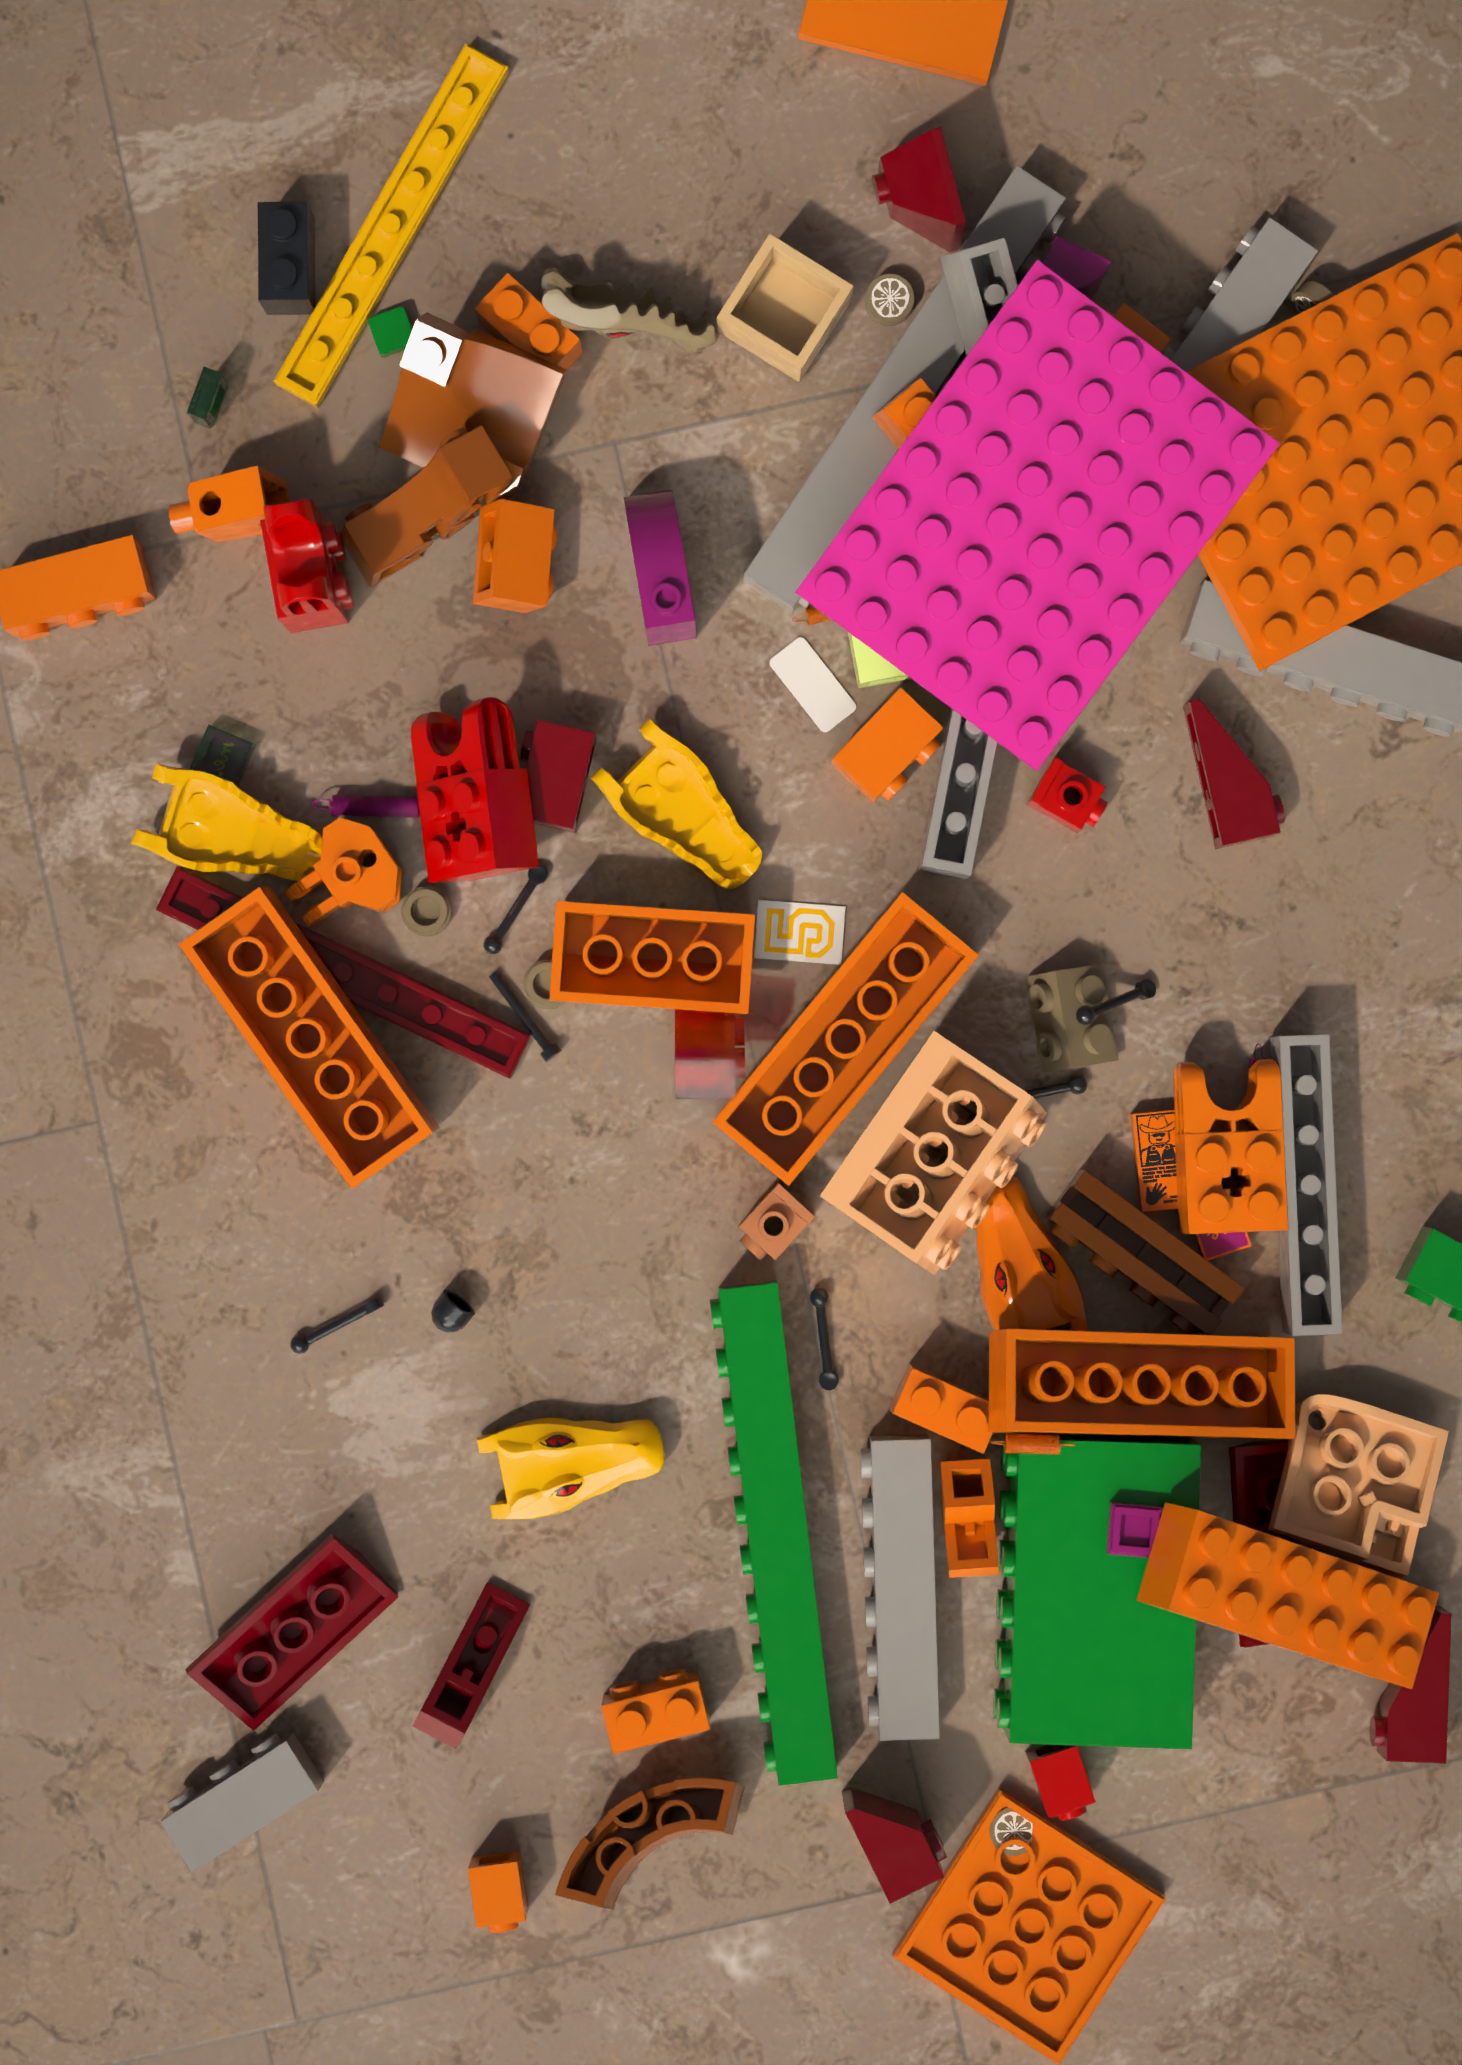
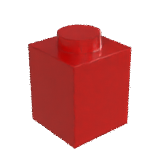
(1061, 1780)

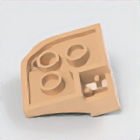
(1358, 1482)

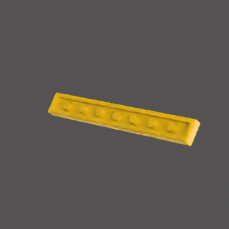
(391, 225)

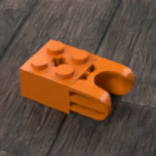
(1219, 1140)

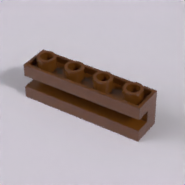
(1144, 1253)

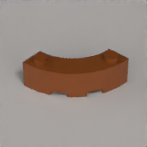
(430, 504)
(639, 1827)

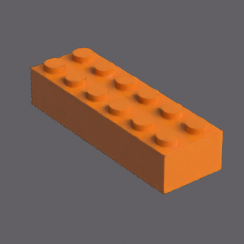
(309, 1035)
(845, 1038)
(1141, 1384)
(1287, 1595)

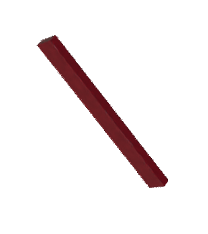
(372, 984)

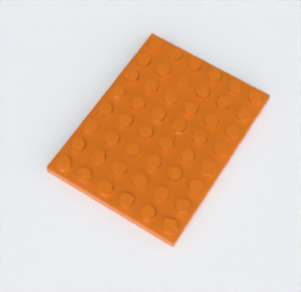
(1366, 459)

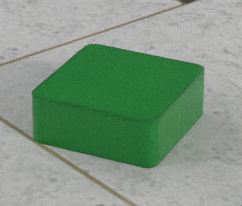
(390, 331)

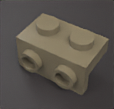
(1060, 1037)

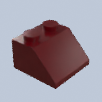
(896, 1843)

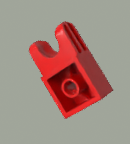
(305, 567)
(472, 794)

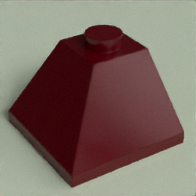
(922, 190)

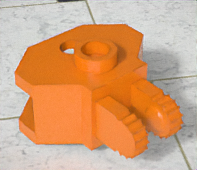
(345, 875)

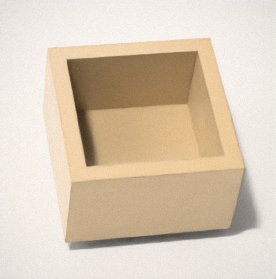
(784, 308)

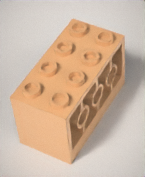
(910, 1135)

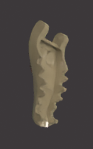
(622, 312)

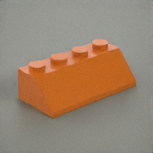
(652, 957)

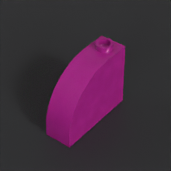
(660, 567)

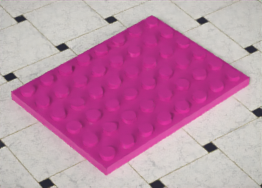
(1037, 516)

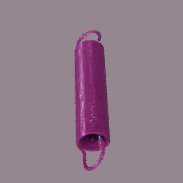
(372, 806)

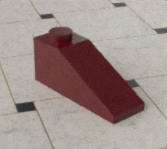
(1233, 789)
(471, 1665)
(1415, 1720)

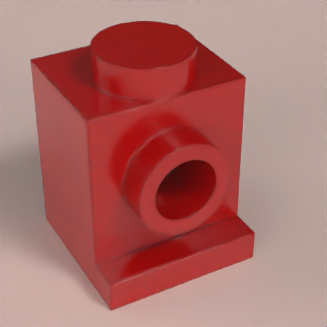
(1050, 801)

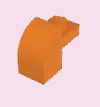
(969, 1517)

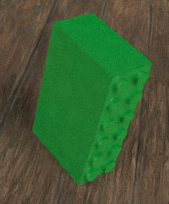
(1077, 1646)

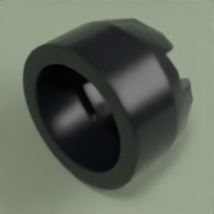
(451, 1312)

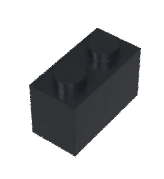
(286, 258)

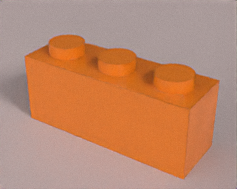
(74, 588)

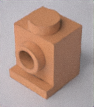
(788, 1209)

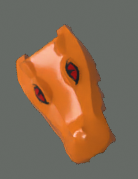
(1021, 1269)

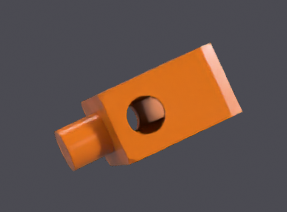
(228, 504)

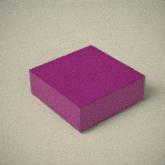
(1132, 1528)

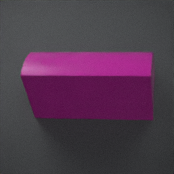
(1077, 266)

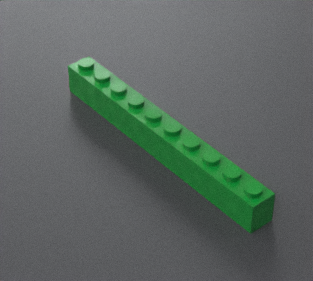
(776, 1533)

